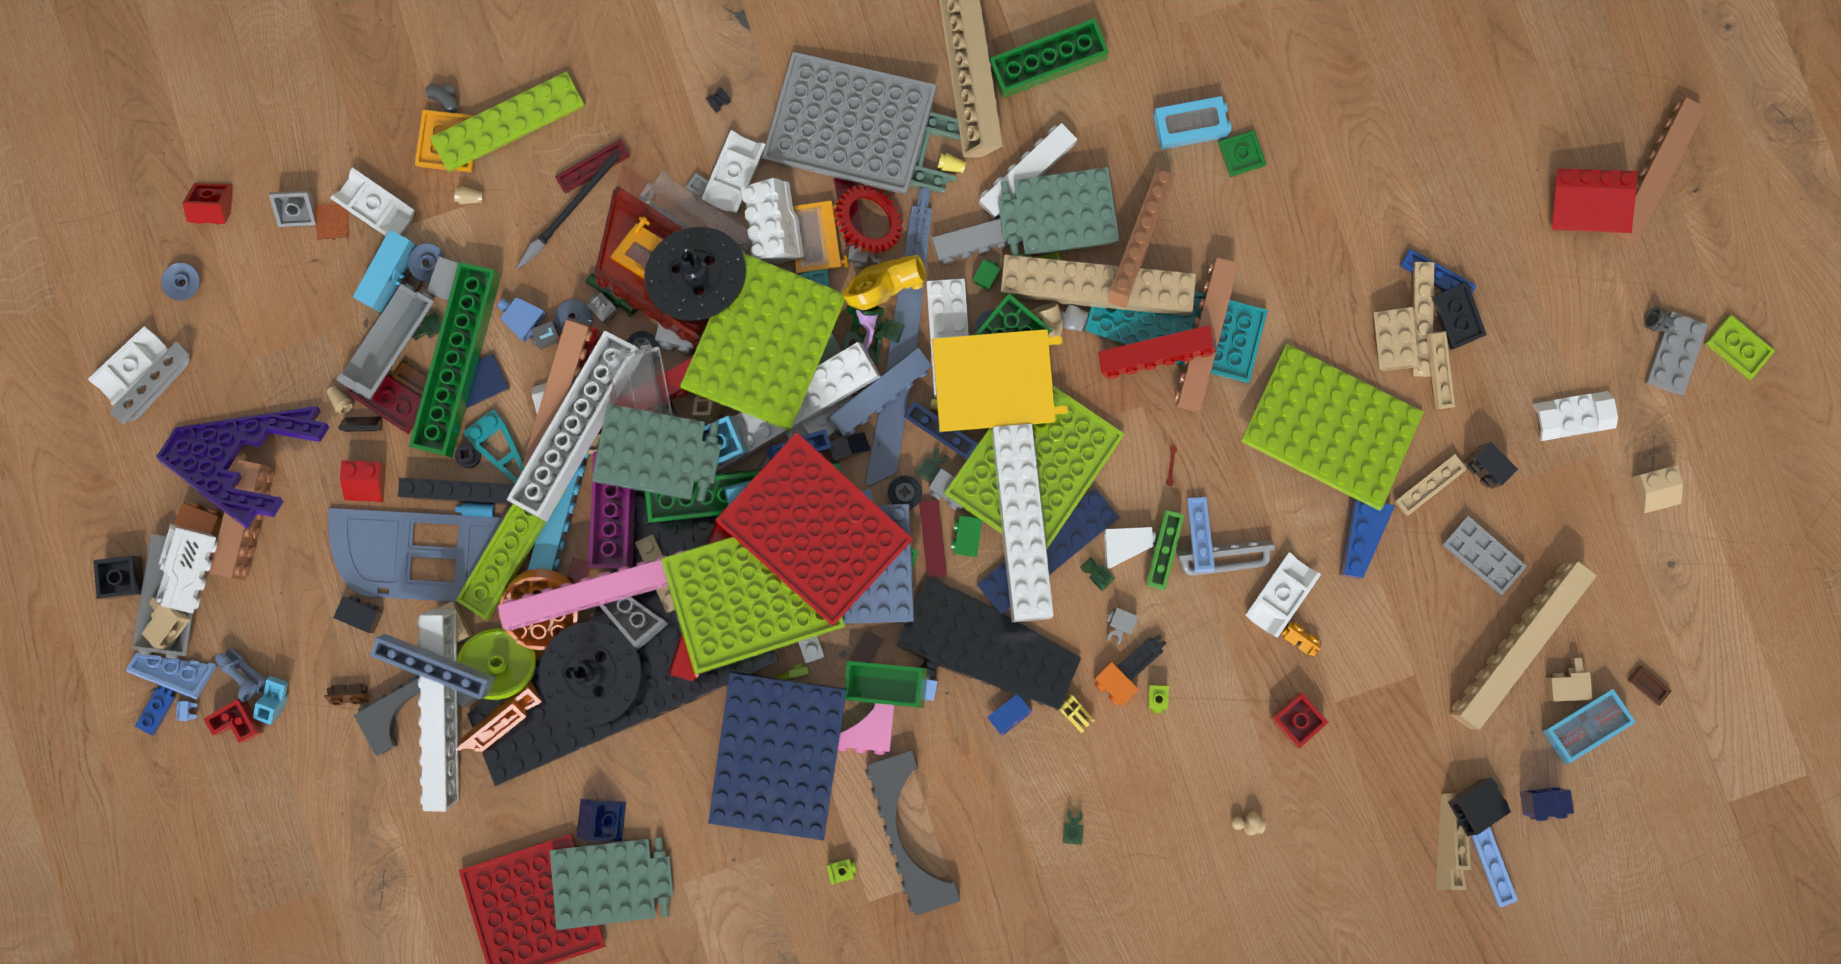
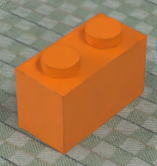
(196, 518)
(1116, 684)

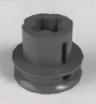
(1654, 323)

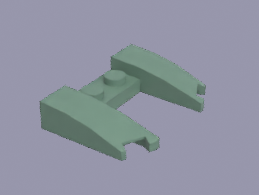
(926, 178)

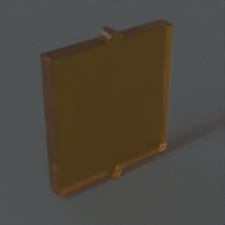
(331, 222)

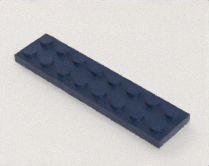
(1084, 524)

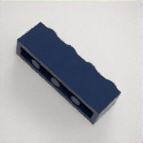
(930, 423)

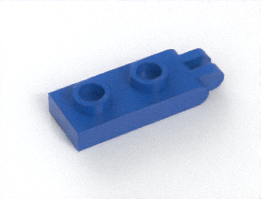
(156, 710)

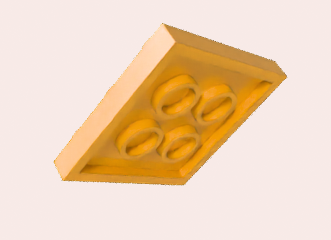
(431, 124)

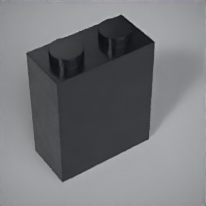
(1479, 806)

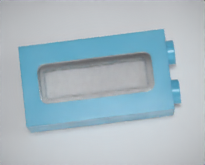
(1191, 122)

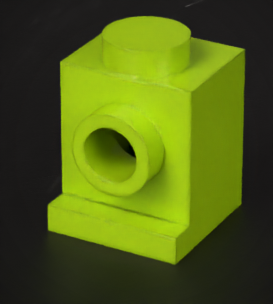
(1153, 692)
(833, 870)

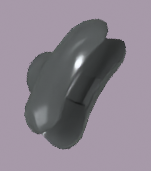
(443, 95)

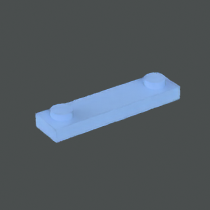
(1200, 534)
(1494, 868)

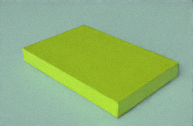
(1740, 347)

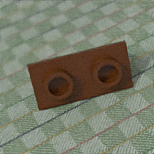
(337, 694)

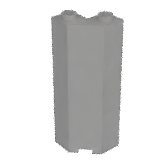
(386, 341)
(150, 587)

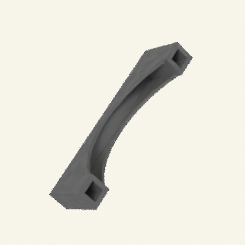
(924, 889)

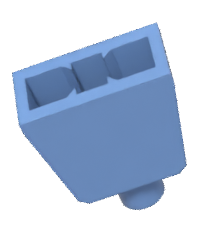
(521, 317)

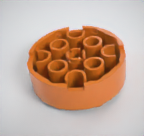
(540, 634)

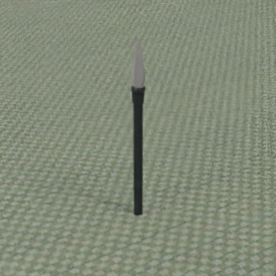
(536, 246)

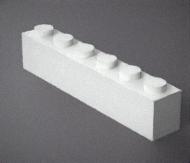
(1033, 164)

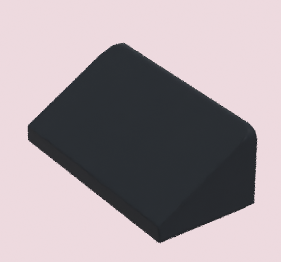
(361, 424)

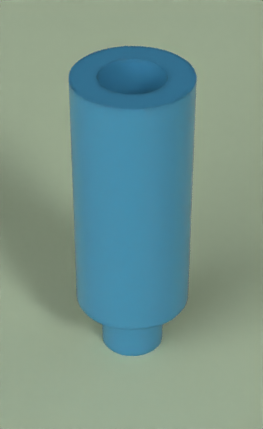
(476, 509)

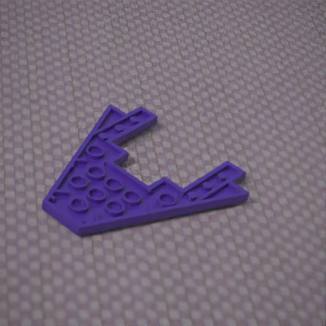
(206, 451)

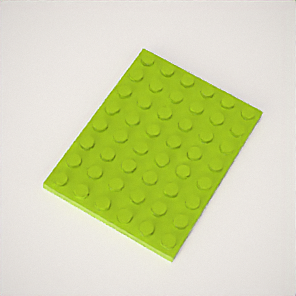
(765, 344)
(1332, 427)
(1067, 462)
(735, 605)

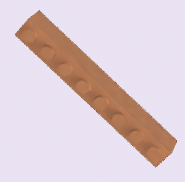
(1663, 163)
(1141, 238)
(1212, 313)
(561, 378)

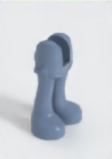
(230, 663)

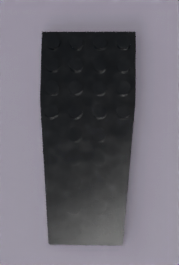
(987, 645)

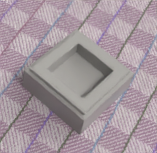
(697, 185)

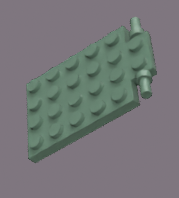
(1059, 212)
(656, 453)
(610, 883)

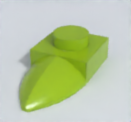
(798, 670)

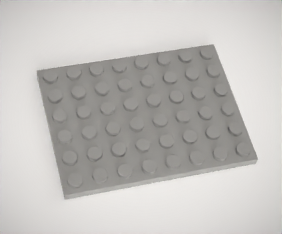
(850, 123)

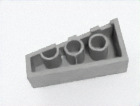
(634, 620)

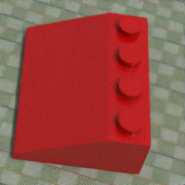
(1594, 200)

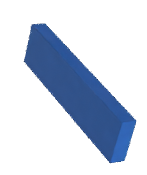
(1443, 277)

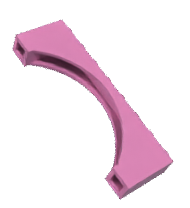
(871, 733)

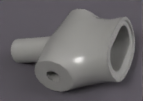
(1074, 318)

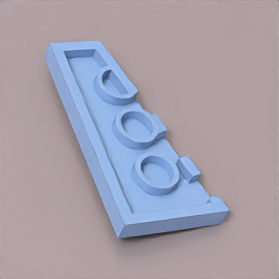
(178, 675)

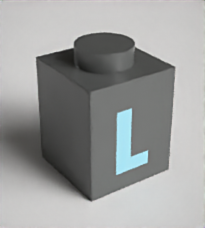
(545, 335)

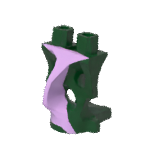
(867, 319)

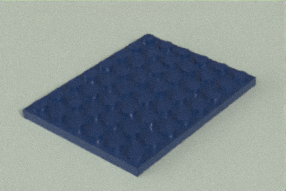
(777, 755)

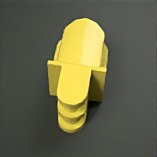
(1074, 712)

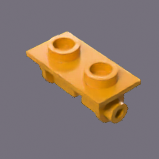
(1296, 633)

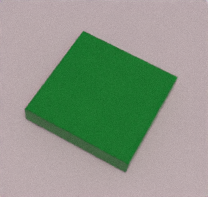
(1242, 153)

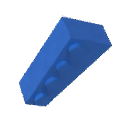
(1362, 537)

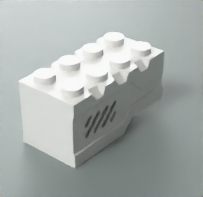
(772, 222)
(184, 563)

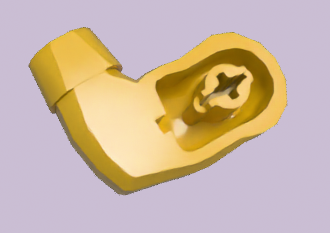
(881, 281)

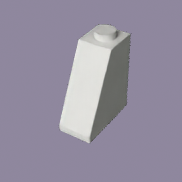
(1126, 543)

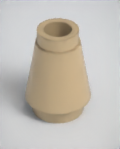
(467, 195)
(339, 400)

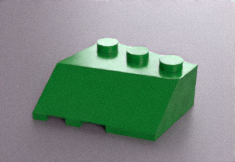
(1011, 317)

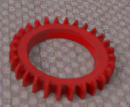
(874, 245)

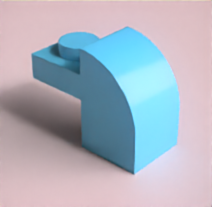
(272, 702)

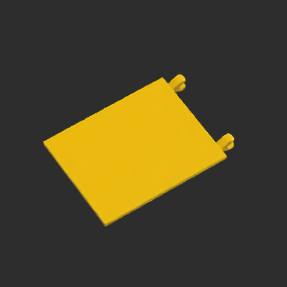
(994, 380)

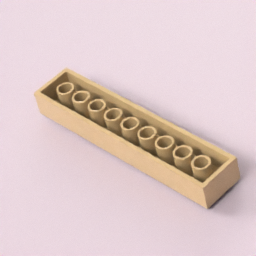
(971, 77)
(1091, 283)
(1522, 645)

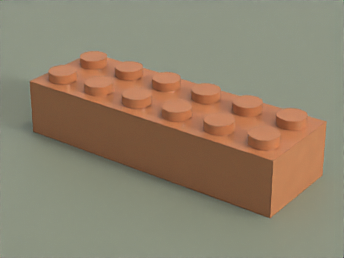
(234, 541)

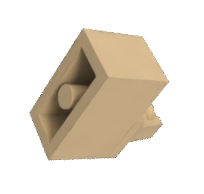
(164, 626)
(1574, 686)

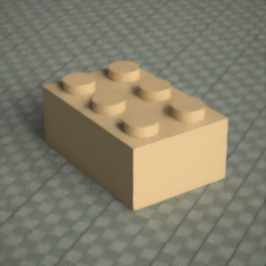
(1397, 339)

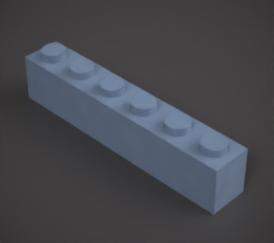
(878, 392)
(432, 666)

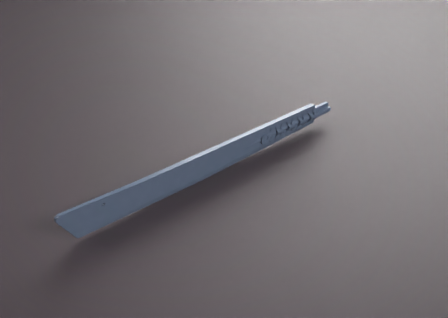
(891, 419)

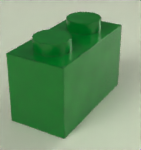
(967, 536)

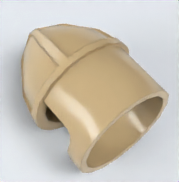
(1051, 316)

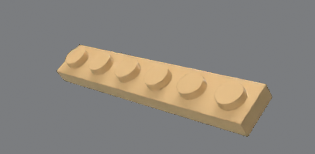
(1422, 302)

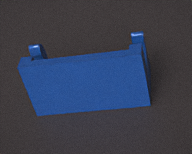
(1009, 714)

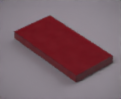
(393, 403)

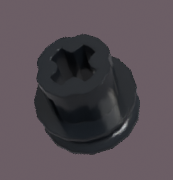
(472, 461)

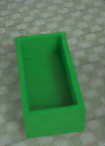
(886, 684)

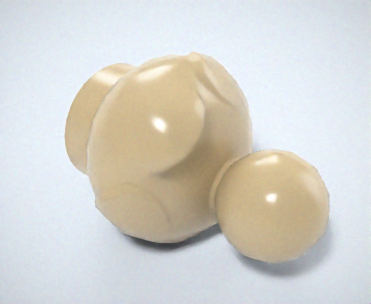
(1251, 824)

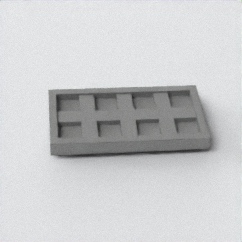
(1676, 354)
(1484, 555)

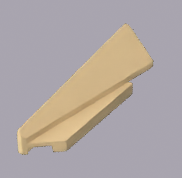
(1452, 849)

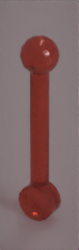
(1169, 481)

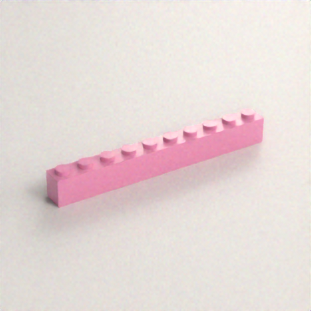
(582, 595)

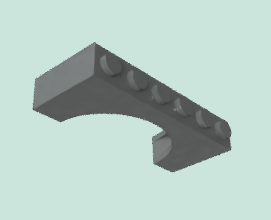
(379, 718)

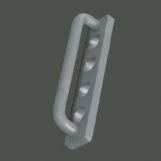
(155, 388)
(1231, 549)

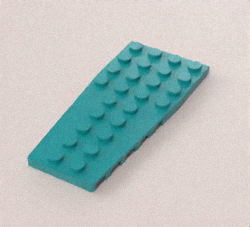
(1236, 344)

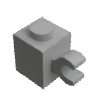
(860, 259)
(602, 308)
(1121, 622)

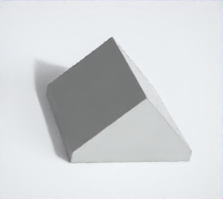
(294, 208)

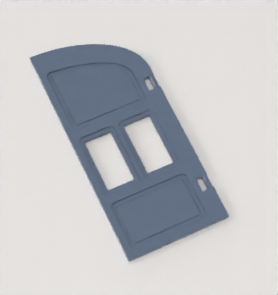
(378, 549)

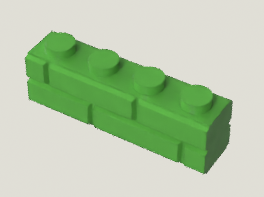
(1164, 550)

